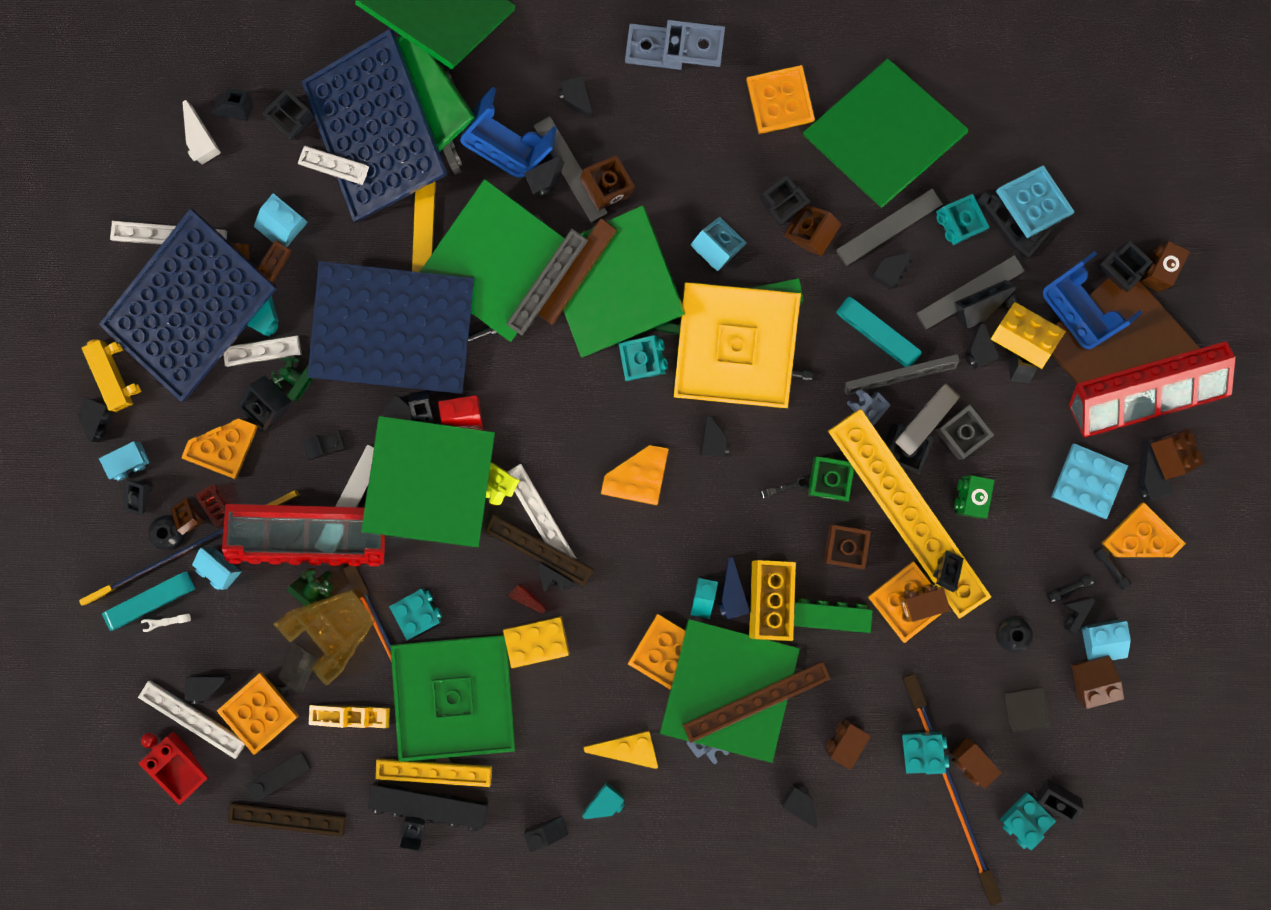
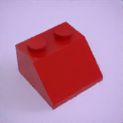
(462, 413)

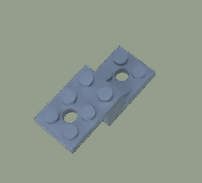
(675, 45)

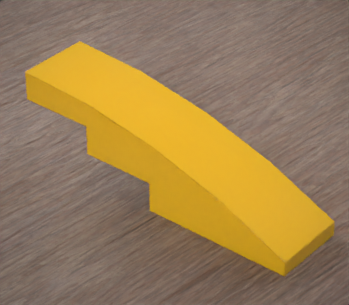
(349, 716)

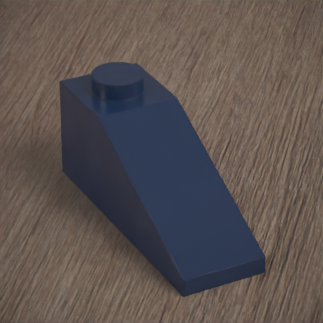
(733, 597)

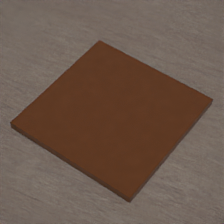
(1145, 340)

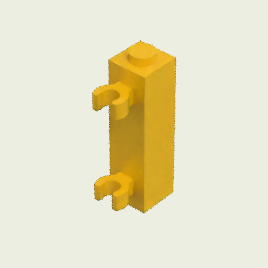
(107, 374)

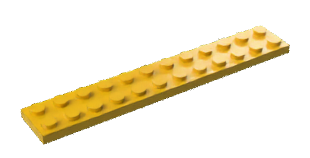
(905, 507)

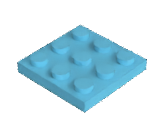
(1035, 201)
(1089, 481)

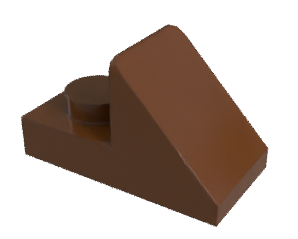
(186, 516)

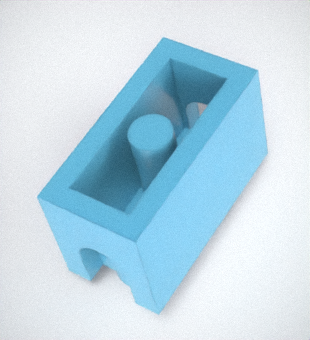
(124, 461)

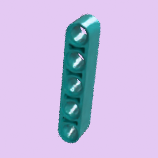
(878, 332)
(148, 601)

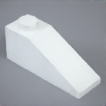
(197, 136)

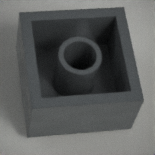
(964, 432)

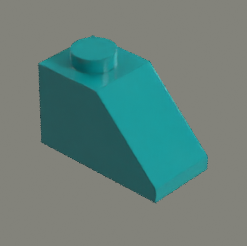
(266, 319)
(704, 597)
(605, 803)

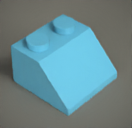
(279, 221)
(718, 243)
(212, 564)
(1106, 639)

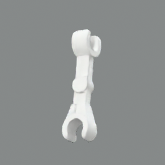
(166, 621)

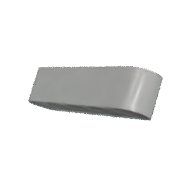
(927, 419)

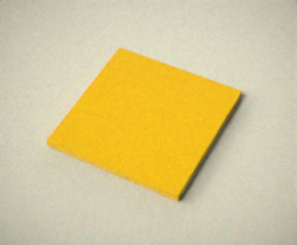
(736, 345)

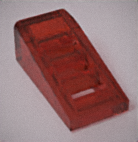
(209, 509)
(524, 597)

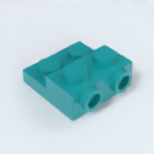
(962, 219)
(643, 358)
(416, 613)
(925, 752)
(1027, 821)

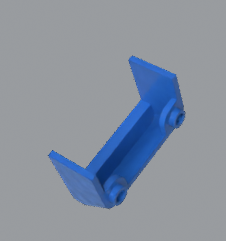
(502, 145)
(1078, 309)

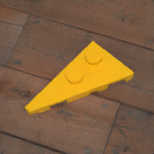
(631, 748)

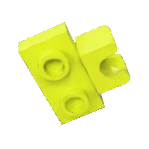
(500, 484)

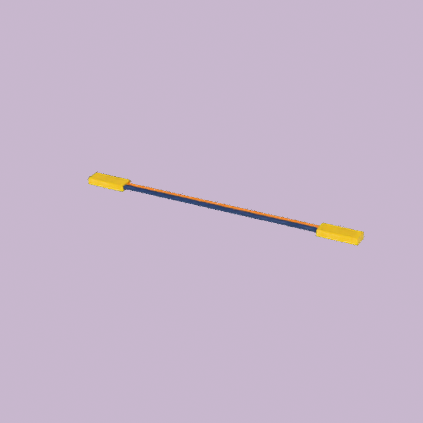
(94, 596)

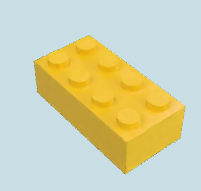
(772, 600)

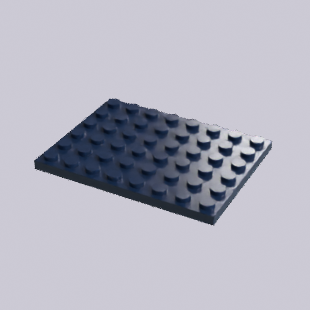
(376, 119)
(187, 305)
(390, 327)

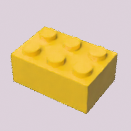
(1028, 335)
(536, 641)

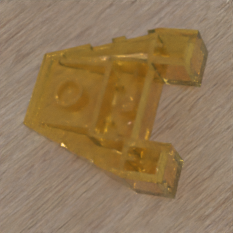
(334, 626)

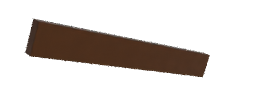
(756, 701)

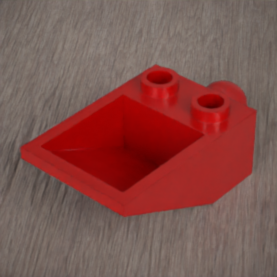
(174, 771)

